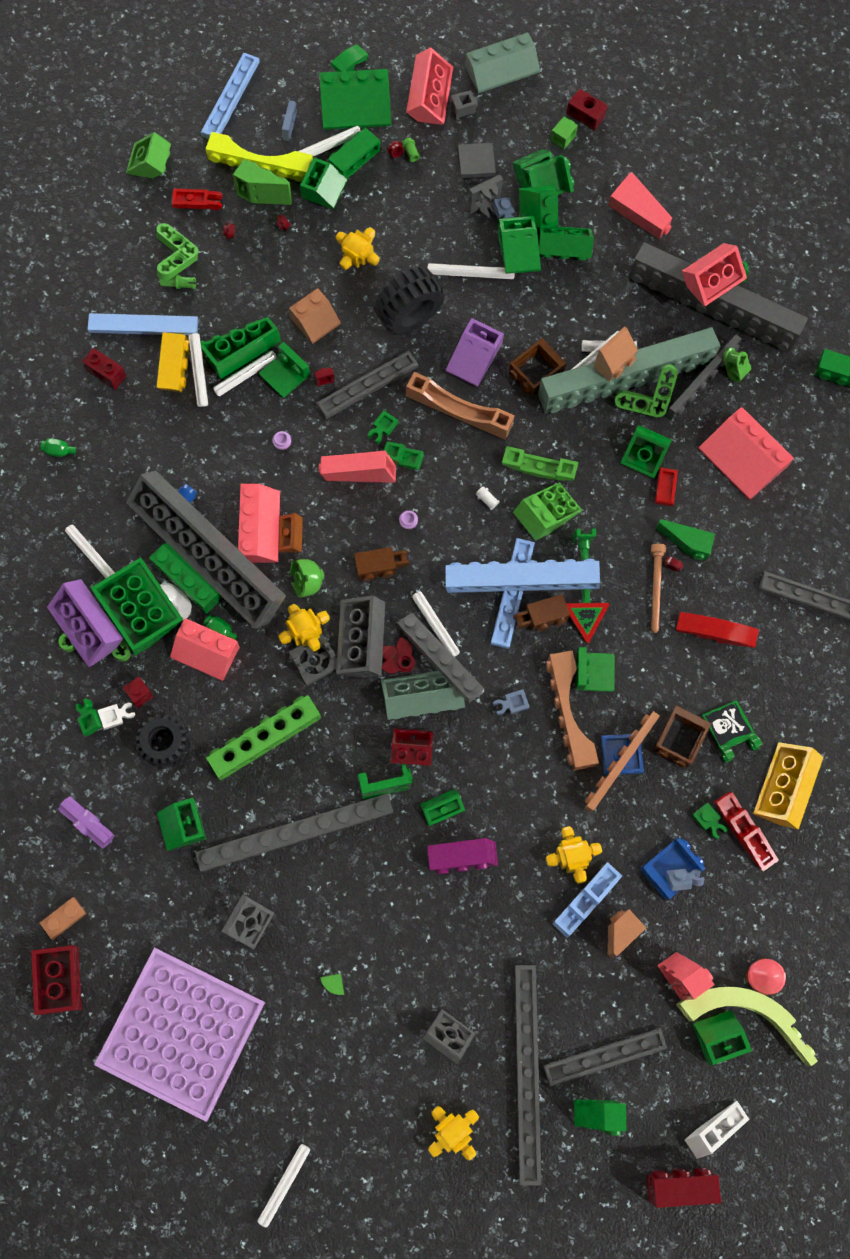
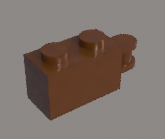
(379, 563)
(543, 614)

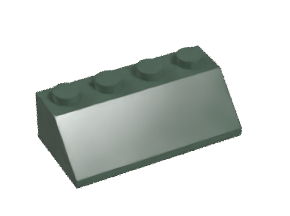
(502, 62)
(419, 695)

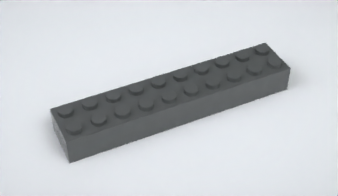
(735, 307)
(205, 549)

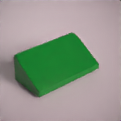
(442, 807)

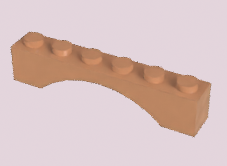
(430, 394)
(581, 750)

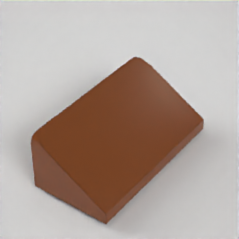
(290, 533)

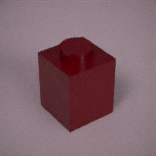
(138, 692)

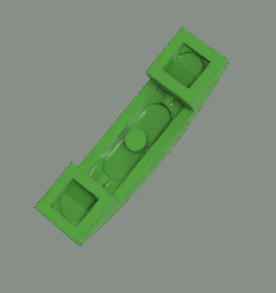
(539, 466)

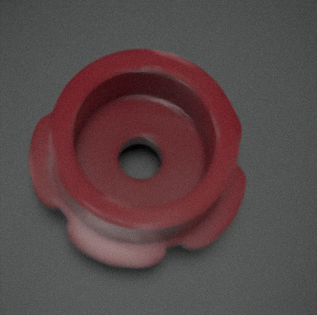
(395, 149)
(282, 222)
(228, 230)

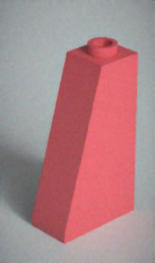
(640, 207)
(359, 467)

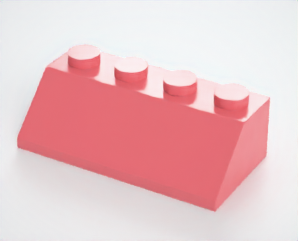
(429, 88)
(259, 523)

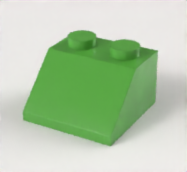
(149, 156)

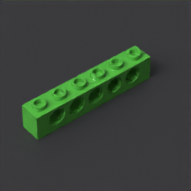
(276, 737)

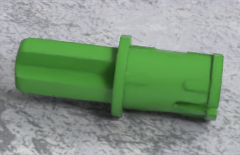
(179, 282)

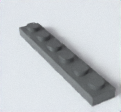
(700, 382)
(440, 658)

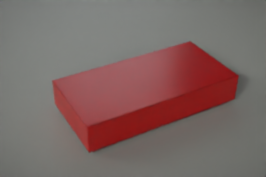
(666, 486)

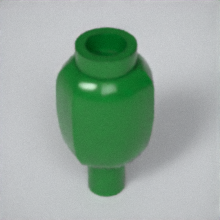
(56, 448)
(219, 625)

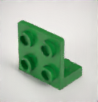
(285, 371)
(594, 671)

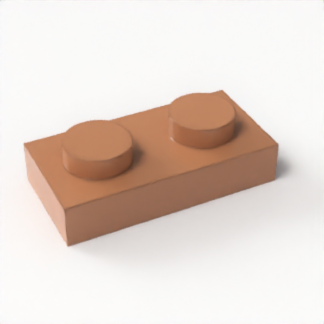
(63, 918)

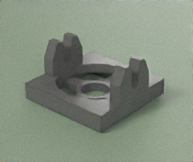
(485, 188)
(308, 678)
(265, 917)
(455, 1027)

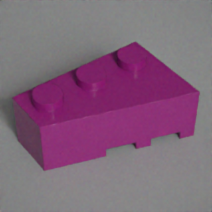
(462, 856)

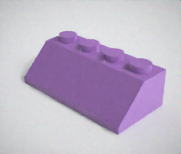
(84, 622)

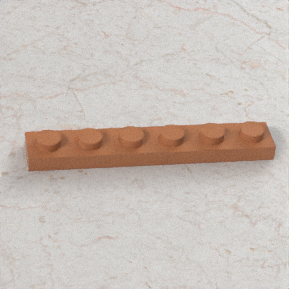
(616, 767)

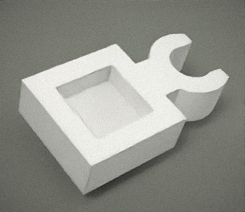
(112, 716)

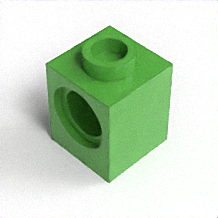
(563, 133)

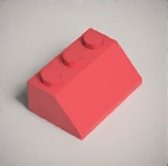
(715, 273)
(204, 649)

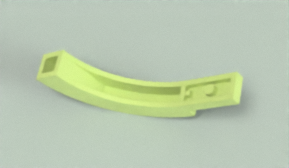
(753, 1001)

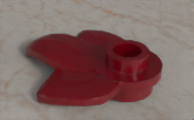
(396, 655)

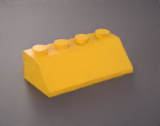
(788, 785)

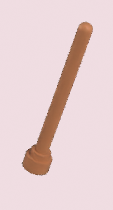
(658, 552)

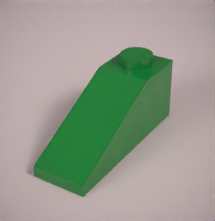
(690, 540)

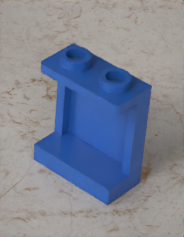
(673, 857)

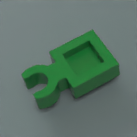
(383, 425)
(89, 718)
(708, 818)

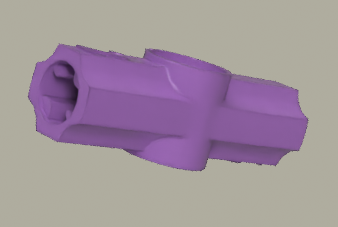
(86, 822)

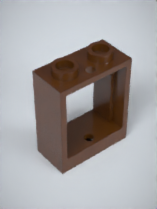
(547, 353)
(690, 720)

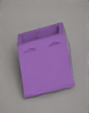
(475, 352)

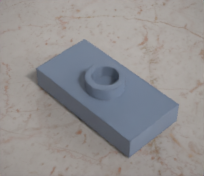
(288, 120)

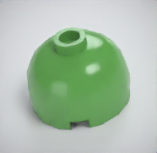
(307, 577)

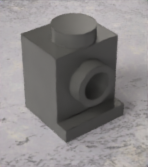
(463, 104)

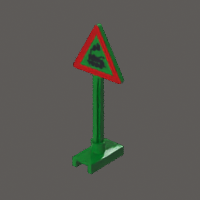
(586, 614)

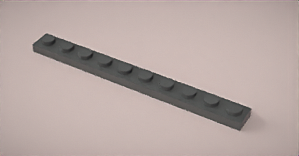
(294, 833)
(527, 1076)

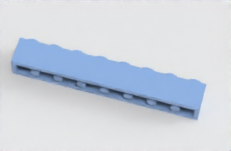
(523, 576)

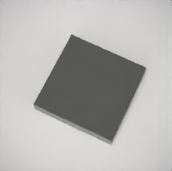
(476, 160)

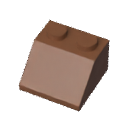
(314, 316)
(616, 355)
(622, 931)

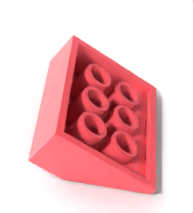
(746, 453)

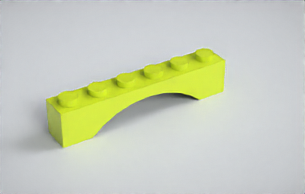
(223, 150)

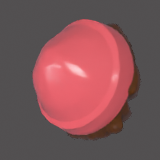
(766, 976)

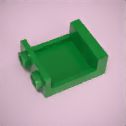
(550, 172)
(387, 786)

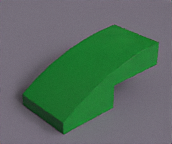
(349, 58)
(404, 456)

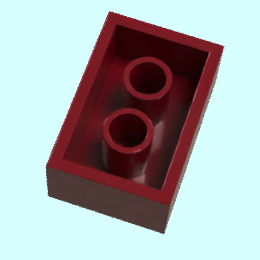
(56, 980)
(683, 1187)

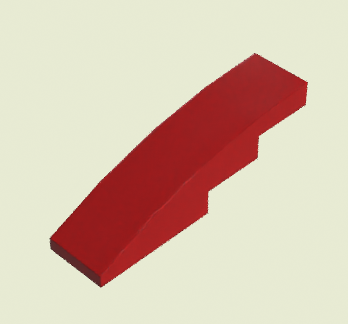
(717, 629)
(746, 831)

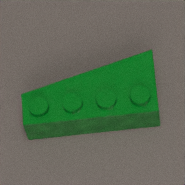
(239, 346)

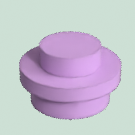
(281, 440)
(408, 519)

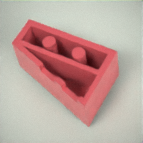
(686, 976)

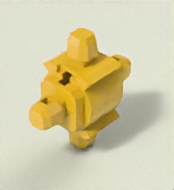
(357, 248)
(304, 627)
(573, 854)
(453, 1133)

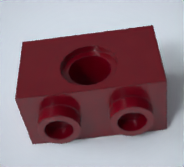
(587, 109)
(104, 368)

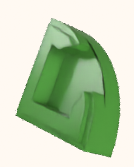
(333, 984)

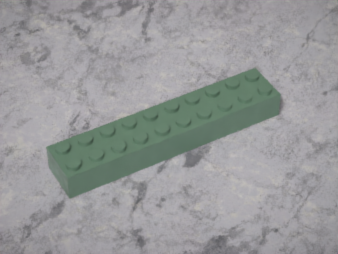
(586, 383)

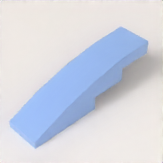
(587, 900)

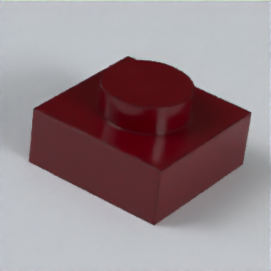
(324, 376)

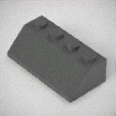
(361, 637)

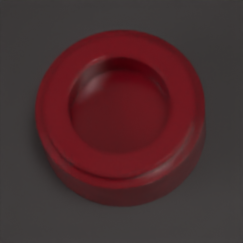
(673, 564)

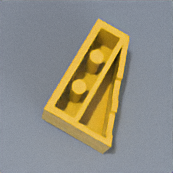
(173, 362)

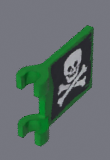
(731, 728)

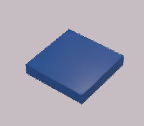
(611, 747)

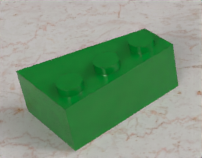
(601, 1115)

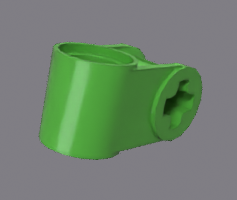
(736, 364)

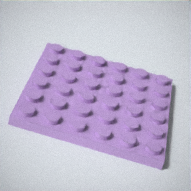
(180, 1034)

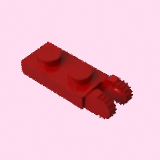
(196, 199)

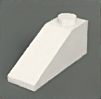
(716, 1130)

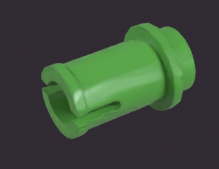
(409, 146)

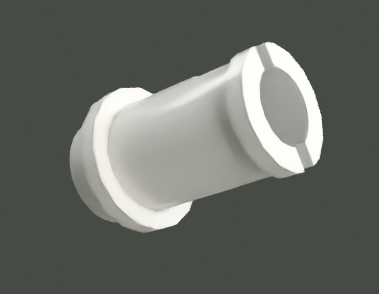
(487, 497)

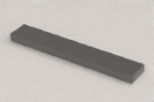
(367, 384)
(805, 595)
(605, 1057)

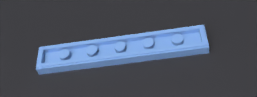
(231, 95)
(142, 324)
(511, 599)

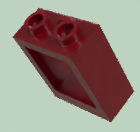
(412, 750)

